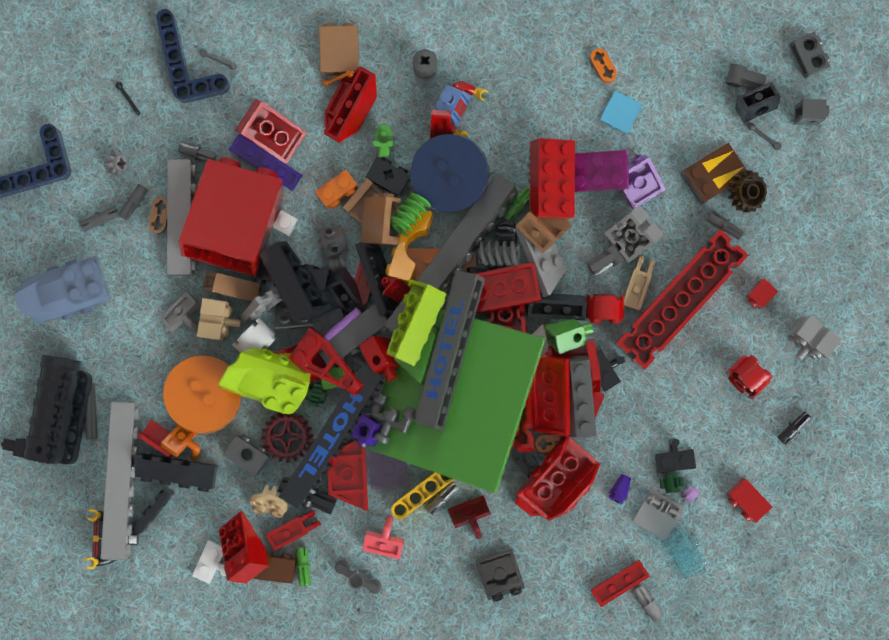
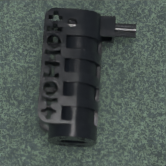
(54, 413)

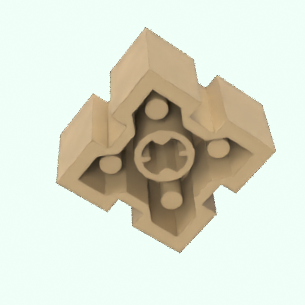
(216, 320)

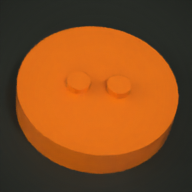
(196, 398)

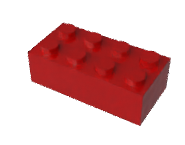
(552, 178)

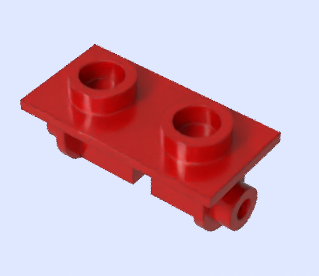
(395, 288)

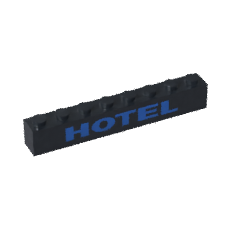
(329, 440)

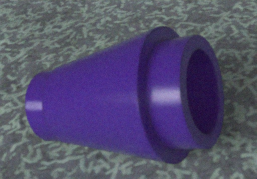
(620, 489)

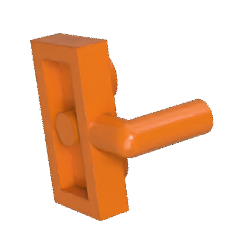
(179, 440)

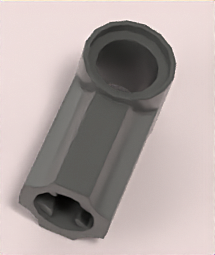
(741, 77)
(609, 258)

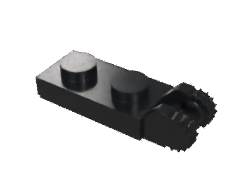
(152, 511)

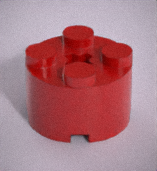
(605, 308)
(748, 376)

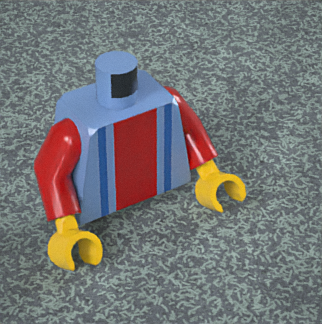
(456, 100)

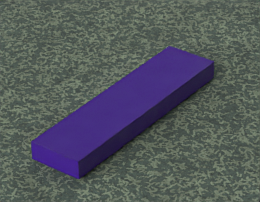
(261, 159)

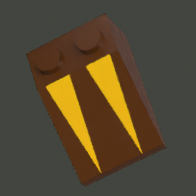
(713, 173)

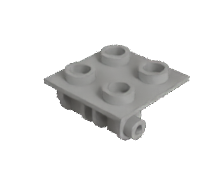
(658, 514)

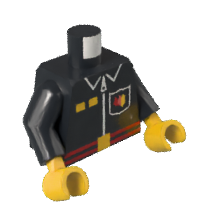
(97, 540)

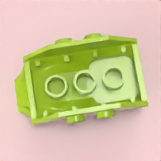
(267, 379)

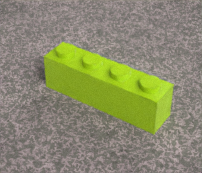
(415, 321)

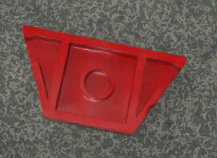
(349, 476)

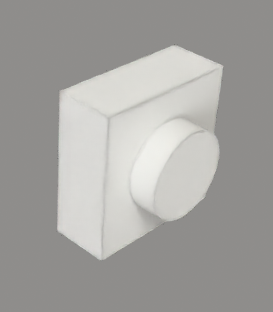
(285, 223)

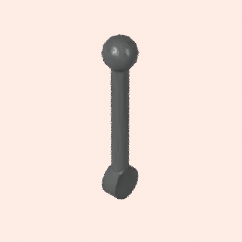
(204, 53)
(777, 146)

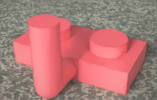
(383, 543)

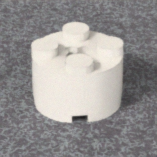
(255, 336)

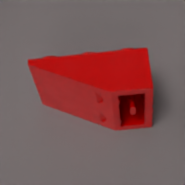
(242, 550)

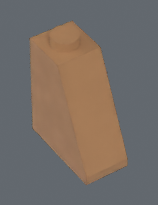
(231, 286)

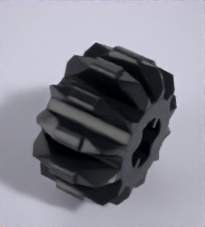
(506, 232)

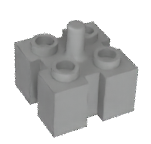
(634, 233)
(814, 338)

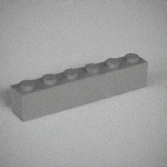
(179, 200)

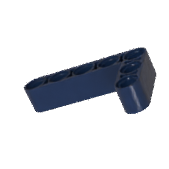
(180, 65)
(50, 168)

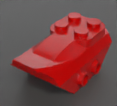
(559, 481)

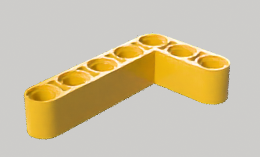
(424, 493)

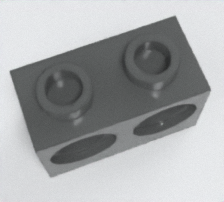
(805, 56)

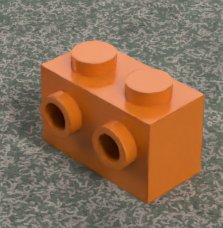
(337, 189)

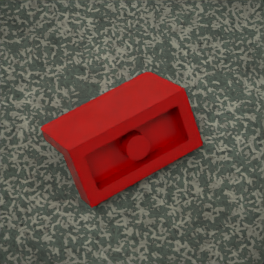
(154, 435)

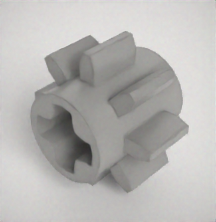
(115, 163)

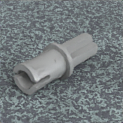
(648, 603)

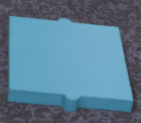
(621, 112)

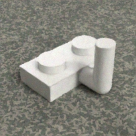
(209, 563)

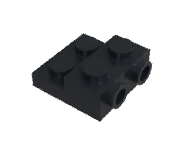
(500, 575)

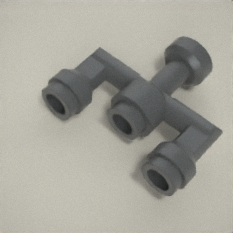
(390, 418)
(357, 578)

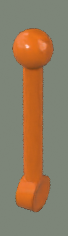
(349, 73)

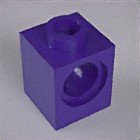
(359, 432)

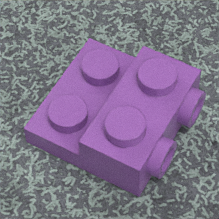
(643, 181)

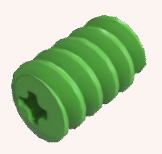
(408, 213)

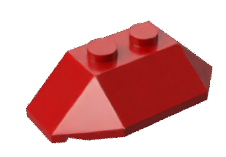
(350, 105)

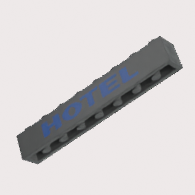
(449, 350)

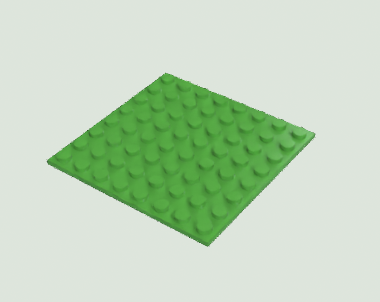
(482, 412)

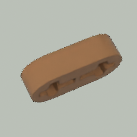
(155, 214)

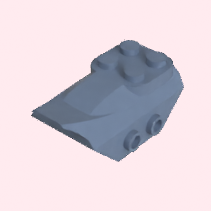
(63, 291)

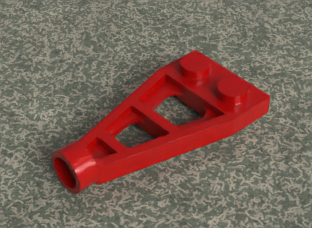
(306, 351)

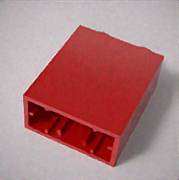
(231, 216)

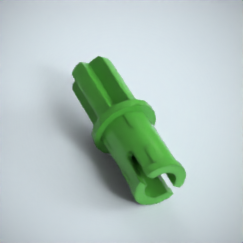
(516, 207)
(303, 566)

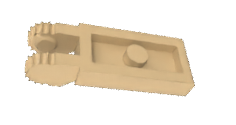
(638, 285)

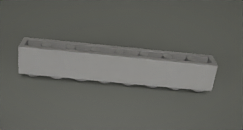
(119, 481)

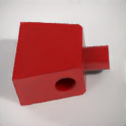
(375, 352)

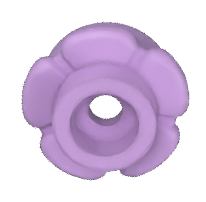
(690, 493)

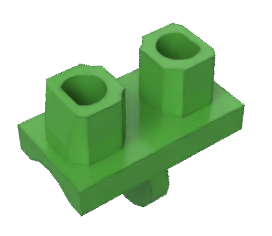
(383, 140)

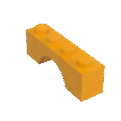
(401, 265)

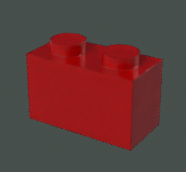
(748, 500)

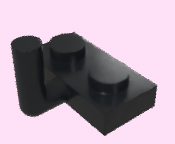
(608, 375)
(675, 459)

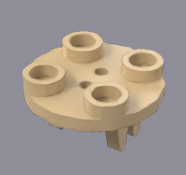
(268, 503)

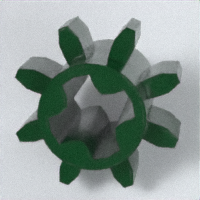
(316, 395)
(671, 482)

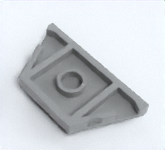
(548, 264)
(259, 305)

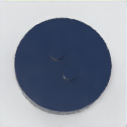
(450, 172)

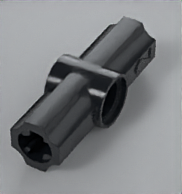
(318, 499)

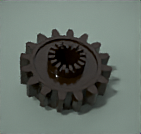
(747, 191)

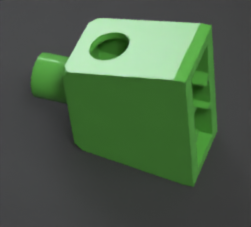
(567, 335)

